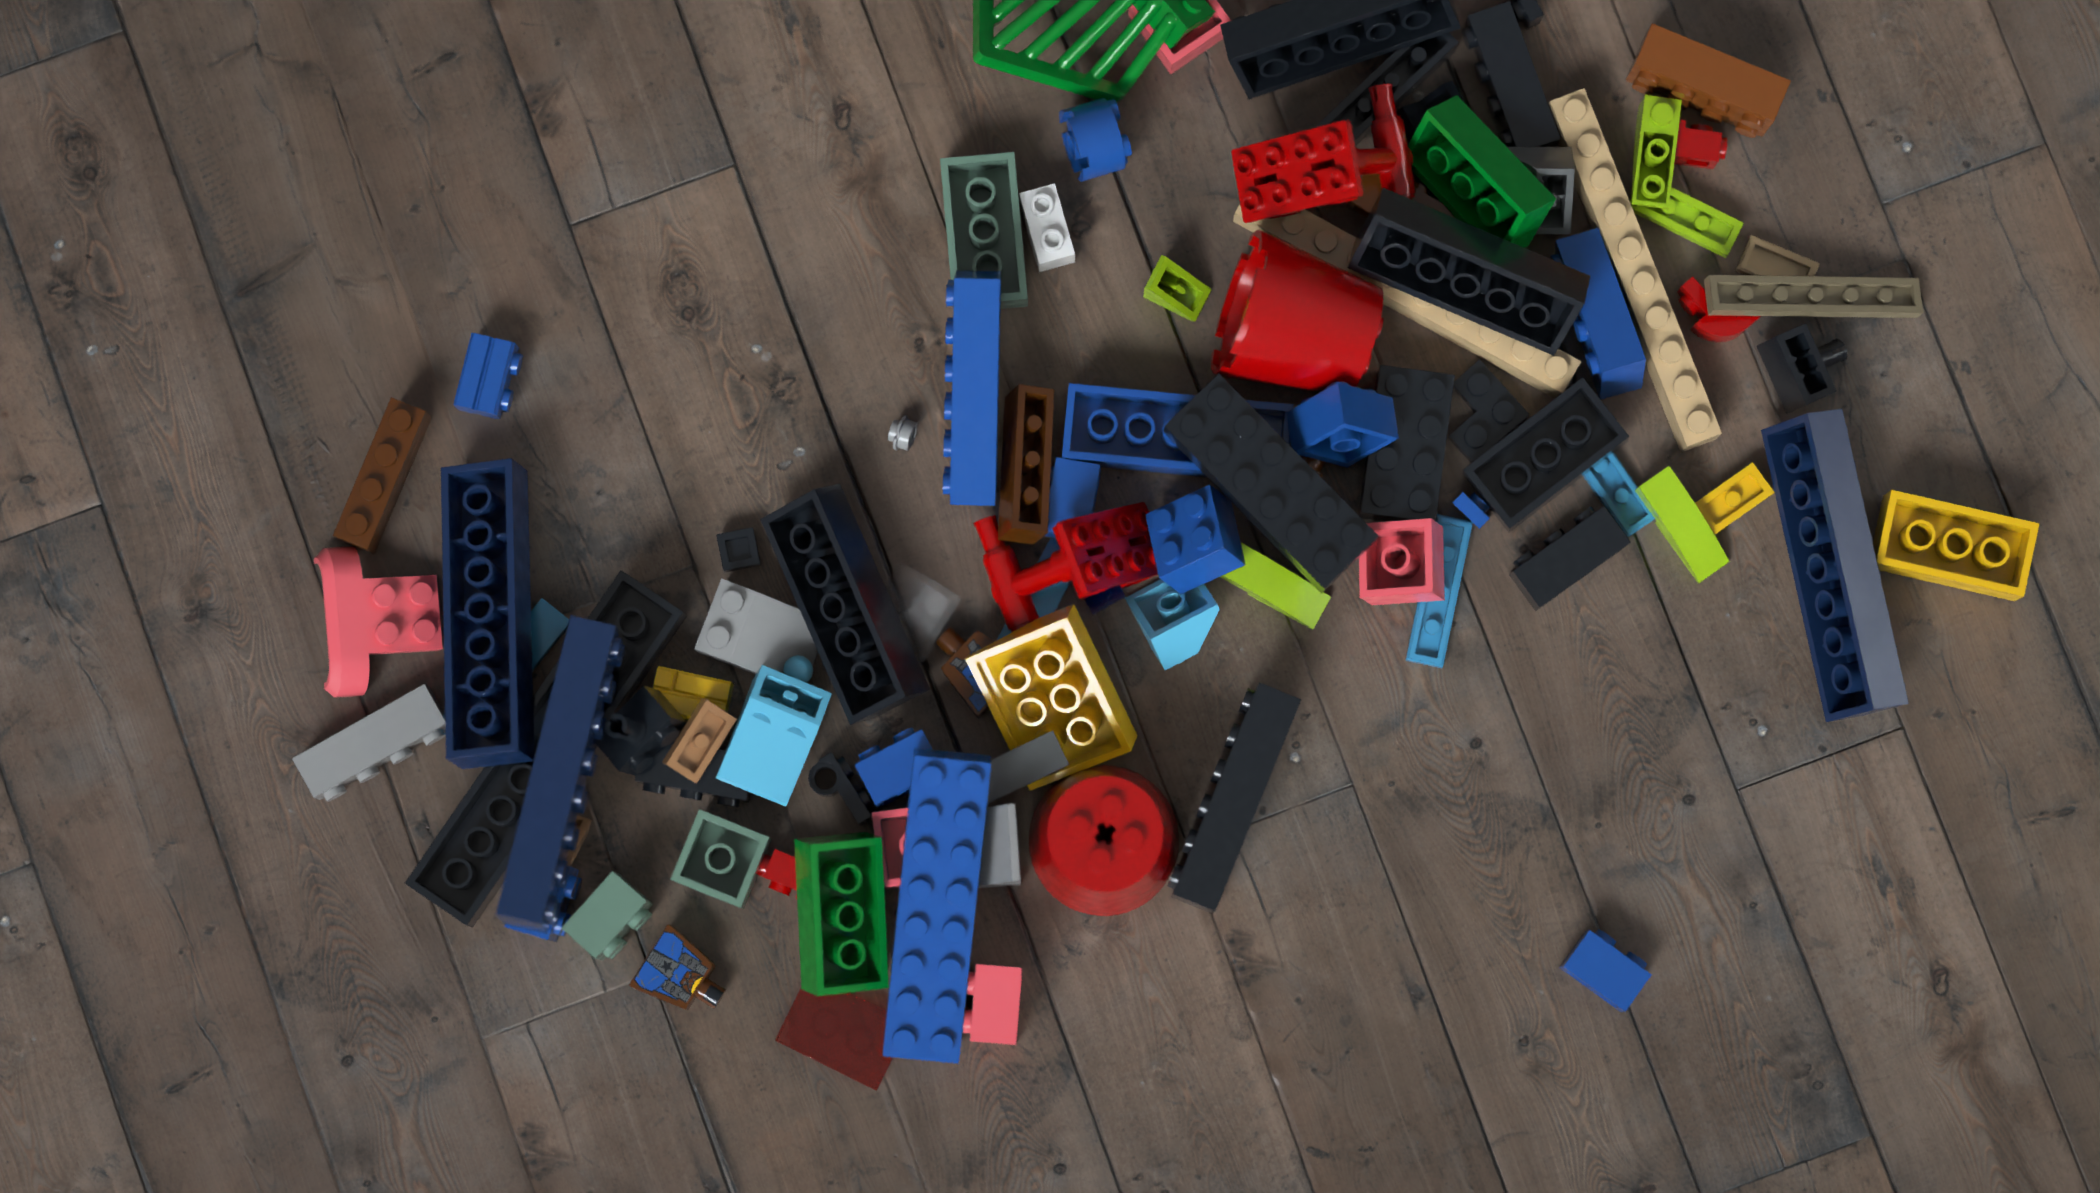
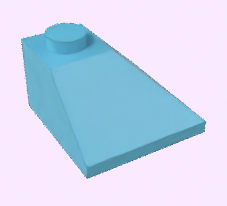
(1173, 621)

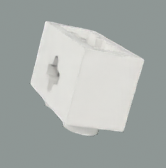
(1047, 227)

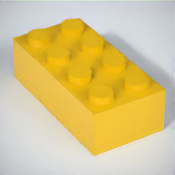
(1954, 545)

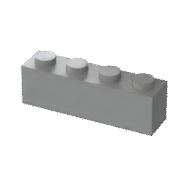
(371, 743)

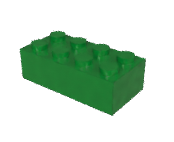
(1477, 174)
(841, 913)

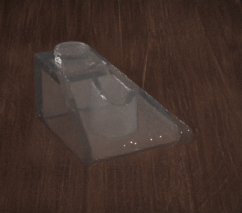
(922, 608)

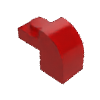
(1711, 327)

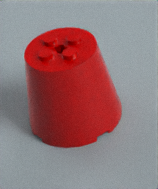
(1295, 319)
(1096, 875)

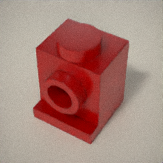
(1699, 146)
(780, 870)

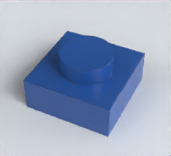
(1473, 508)

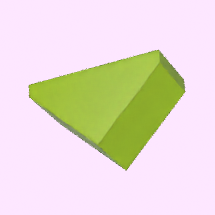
(1176, 289)

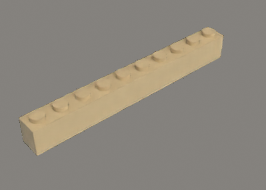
(1332, 244)
(1641, 286)

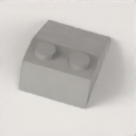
(753, 630)
(1000, 848)

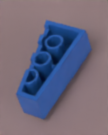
(1604, 321)

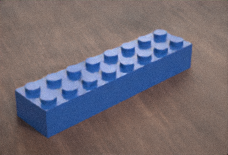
(936, 905)

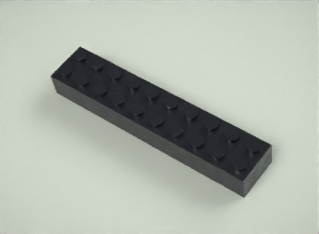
(475, 844)

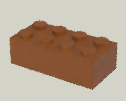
(1707, 81)

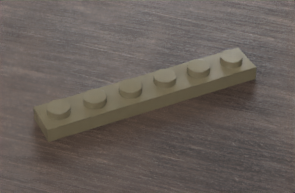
(1813, 296)

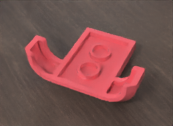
(372, 618)

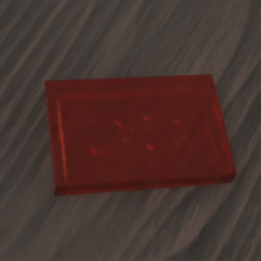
(839, 1033)

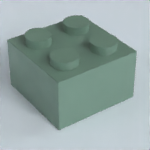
(721, 859)
(609, 917)

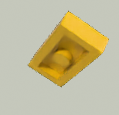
(1734, 498)

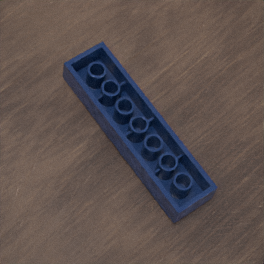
(1834, 565)
(487, 614)
(559, 775)

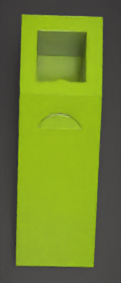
(1655, 151)

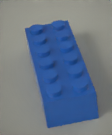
(975, 387)
(1127, 428)

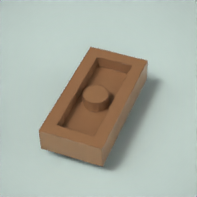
(699, 740)

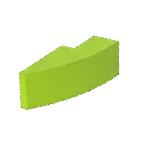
(1682, 524)
(1278, 588)

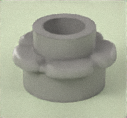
(902, 433)

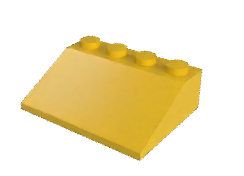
(1055, 681)

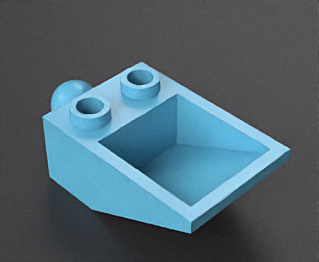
(775, 731)

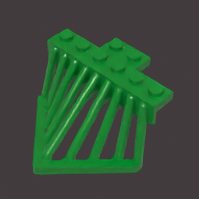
(1167, 17)

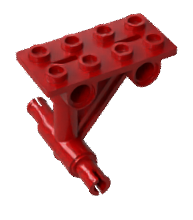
(1323, 164)
(1093, 553)

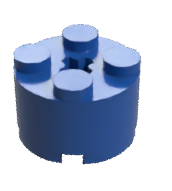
(1094, 139)

